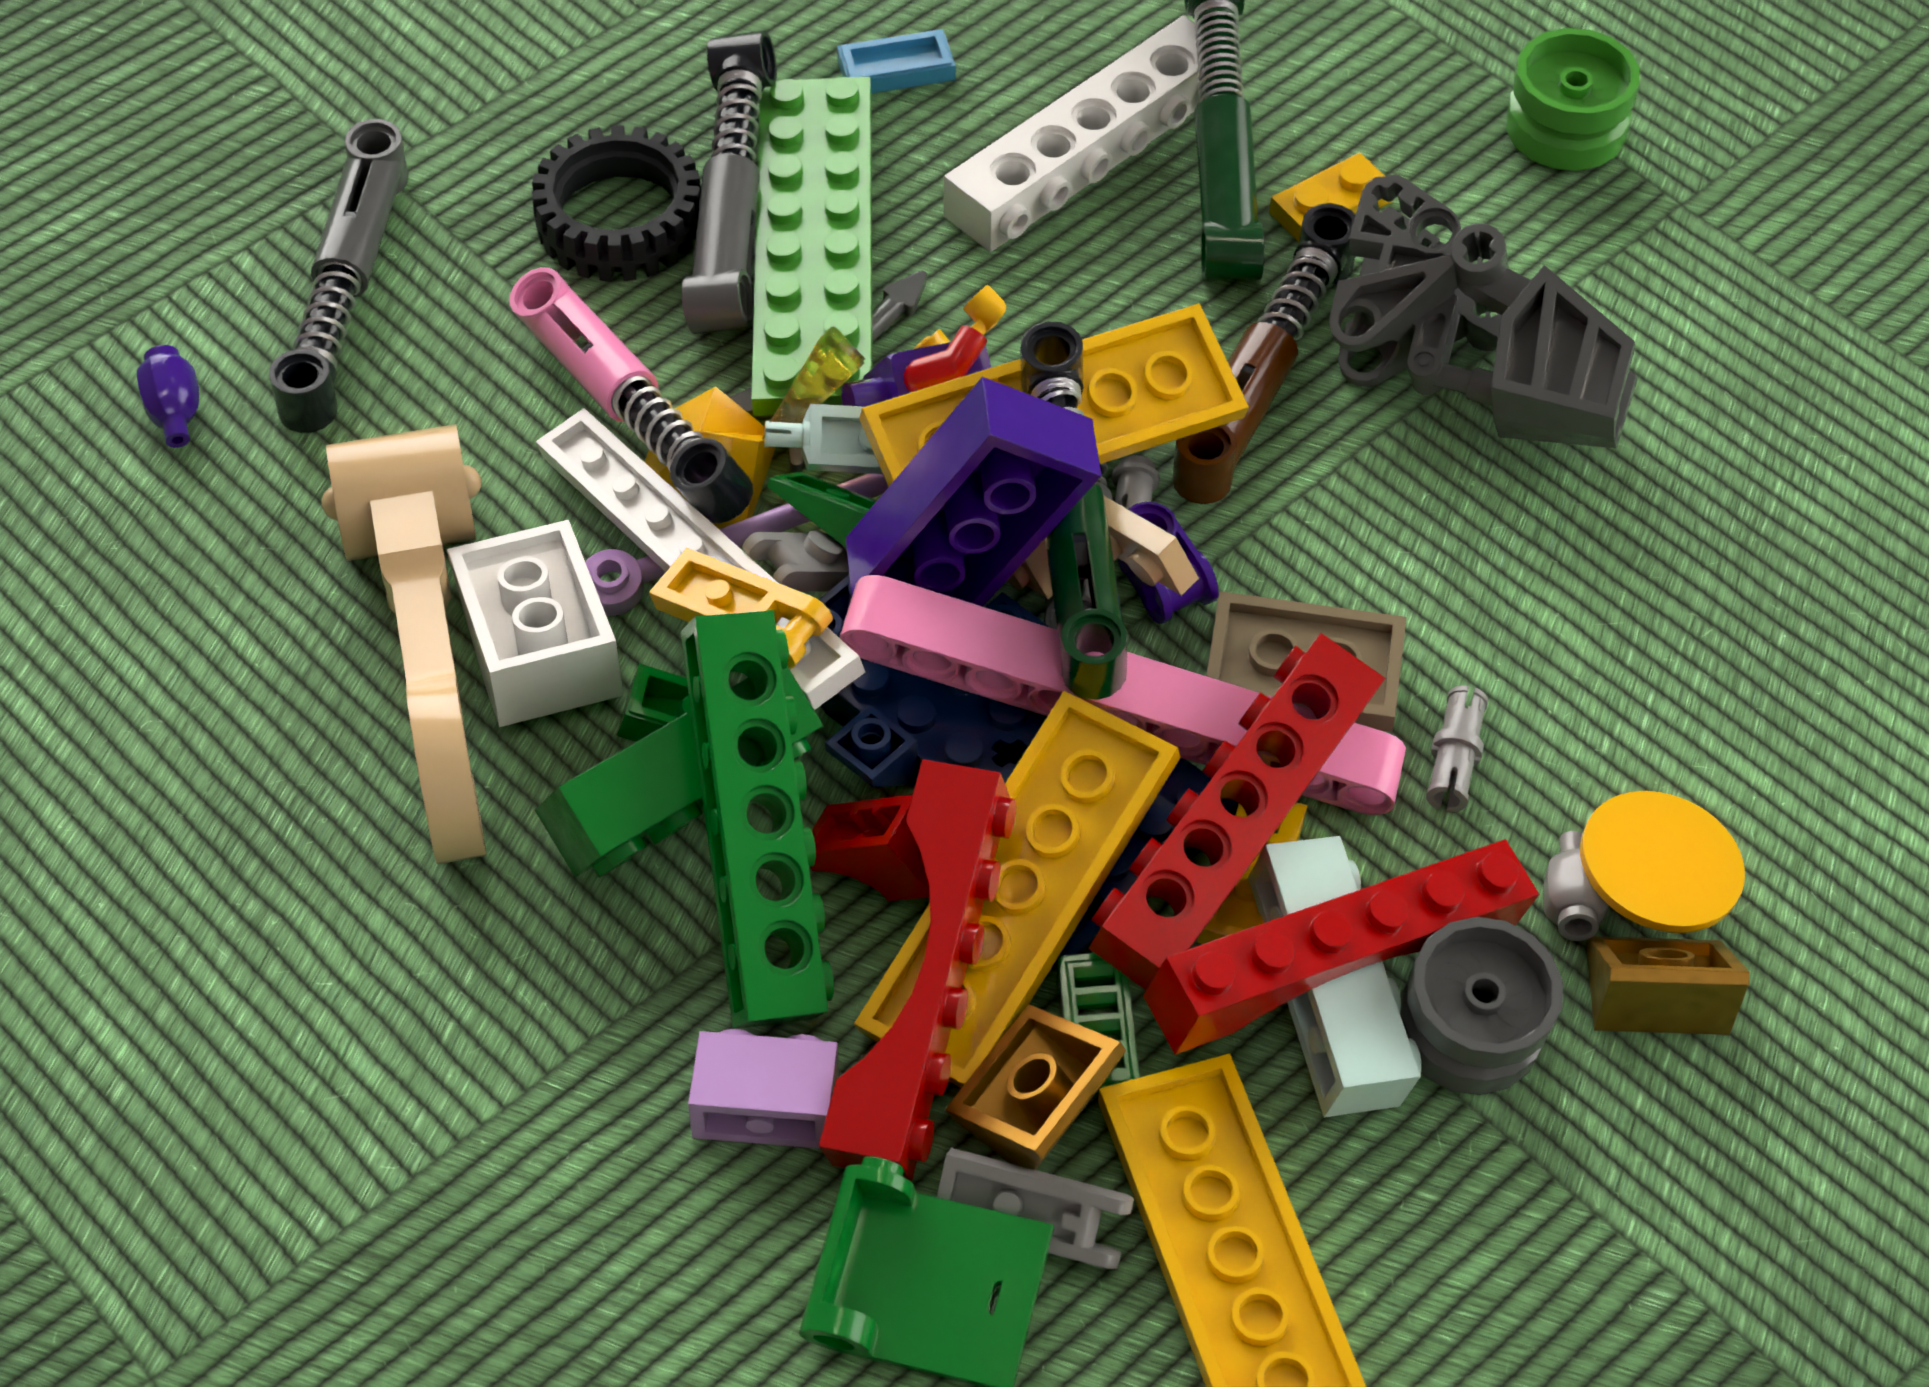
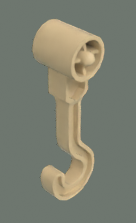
(403, 503)

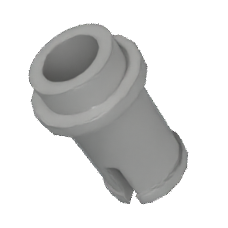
(1134, 480)

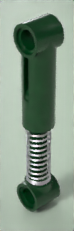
(1225, 153)

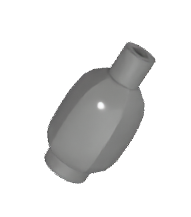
(1568, 894)

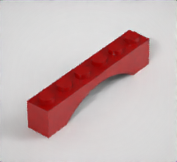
(1249, 973)
(887, 1096)

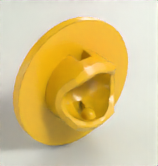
(1662, 861)

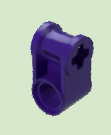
(1158, 599)

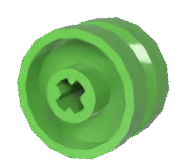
(1572, 99)

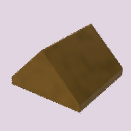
(1664, 985)
(1034, 1085)

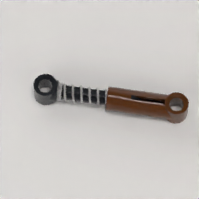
(1267, 353)

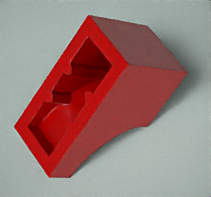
(872, 846)

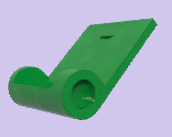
(916, 1279)

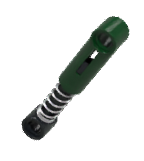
(1081, 541)

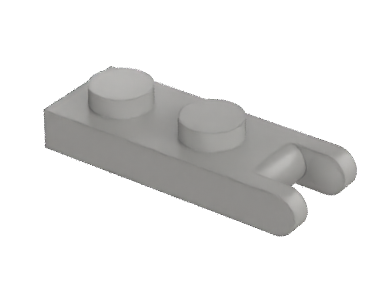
(802, 560)
(1038, 1196)

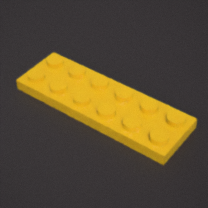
(1138, 383)
(1076, 810)
(1226, 1230)

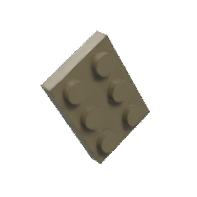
(1259, 632)

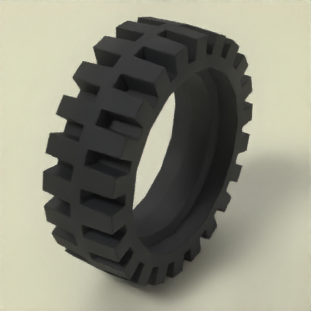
(608, 158)

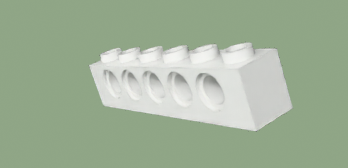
(1076, 139)

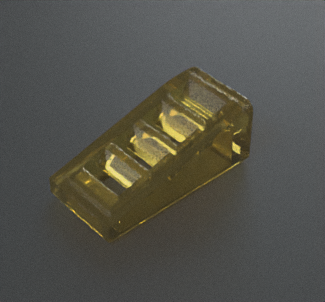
(824, 371)

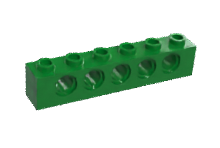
(756, 988)

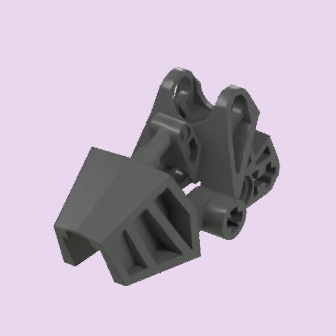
(1557, 357)

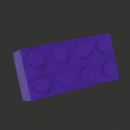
(978, 495)

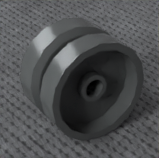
(1480, 1004)

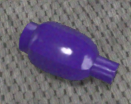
(168, 392)

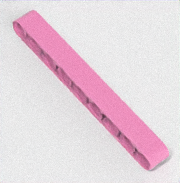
(1023, 668)

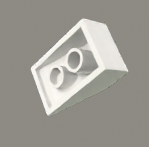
(536, 623)

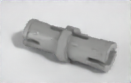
(1457, 749)

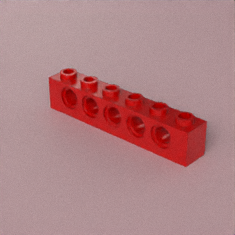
(1337, 692)

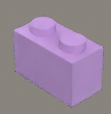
(762, 1088)

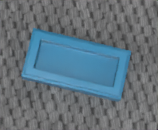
(899, 61)

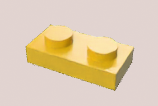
(1336, 185)

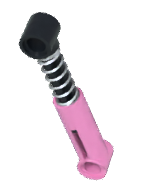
(630, 394)

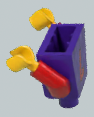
(933, 358)

